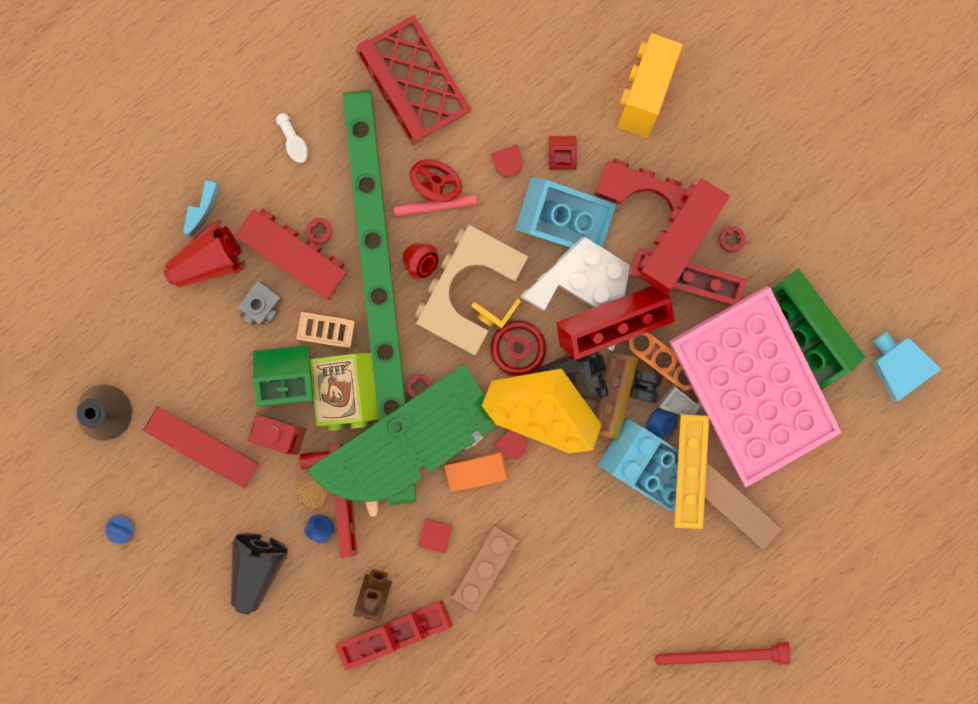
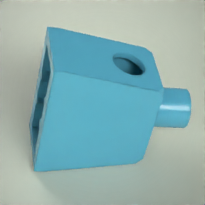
(902, 366)

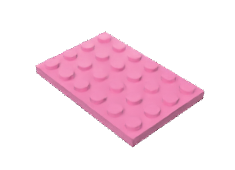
(755, 386)

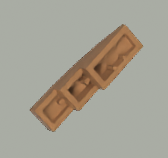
(739, 509)

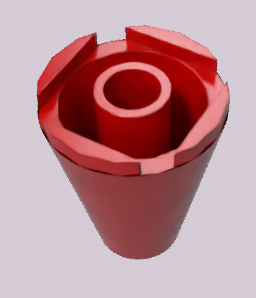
(206, 257)

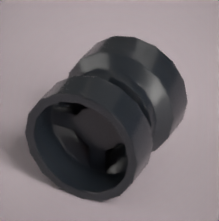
(648, 380)

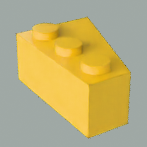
(649, 85)

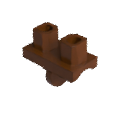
(373, 596)

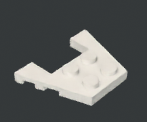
(585, 273)

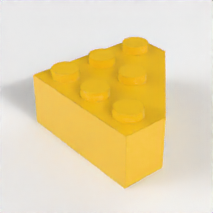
(544, 409)

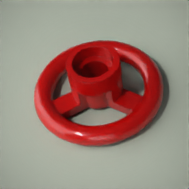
(433, 184)
(539, 345)

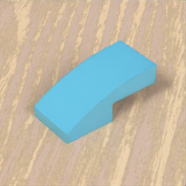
(197, 216)

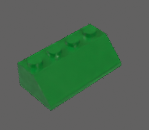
(816, 329)

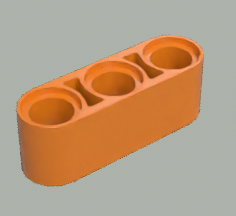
(649, 355)

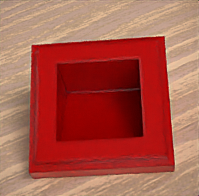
(562, 152)

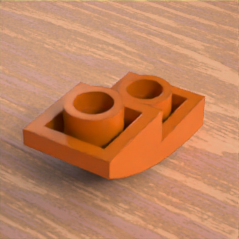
(476, 471)

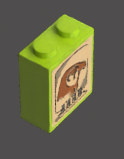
(344, 391)

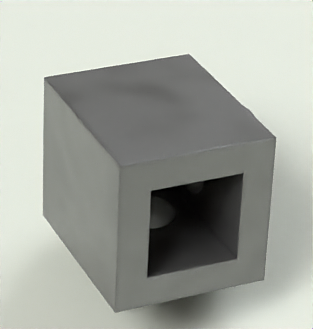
(260, 305)

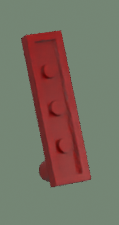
(343, 507)

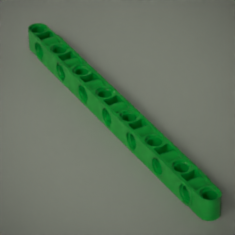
(375, 262)

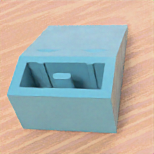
(644, 463)

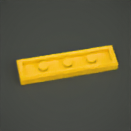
(691, 471)

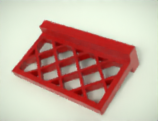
(391, 90)

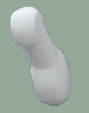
(295, 145)

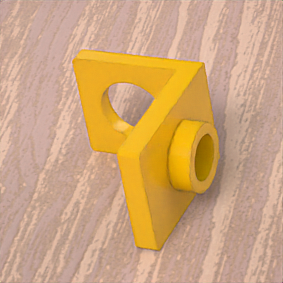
(488, 319)

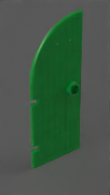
(416, 434)

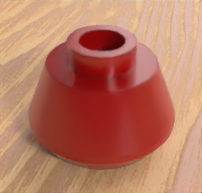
(420, 260)

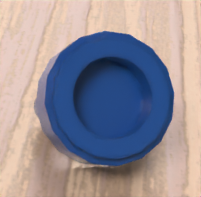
(661, 423)
(319, 528)
(119, 529)

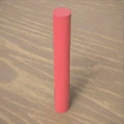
(430, 206)

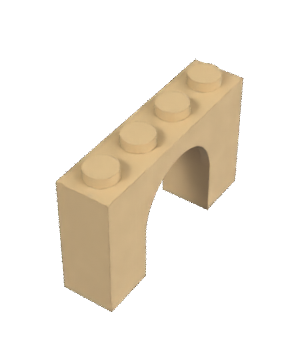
(473, 250)

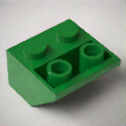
(282, 375)

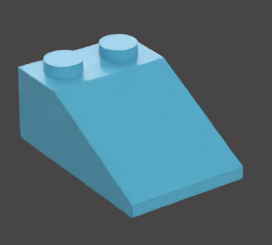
(563, 214)

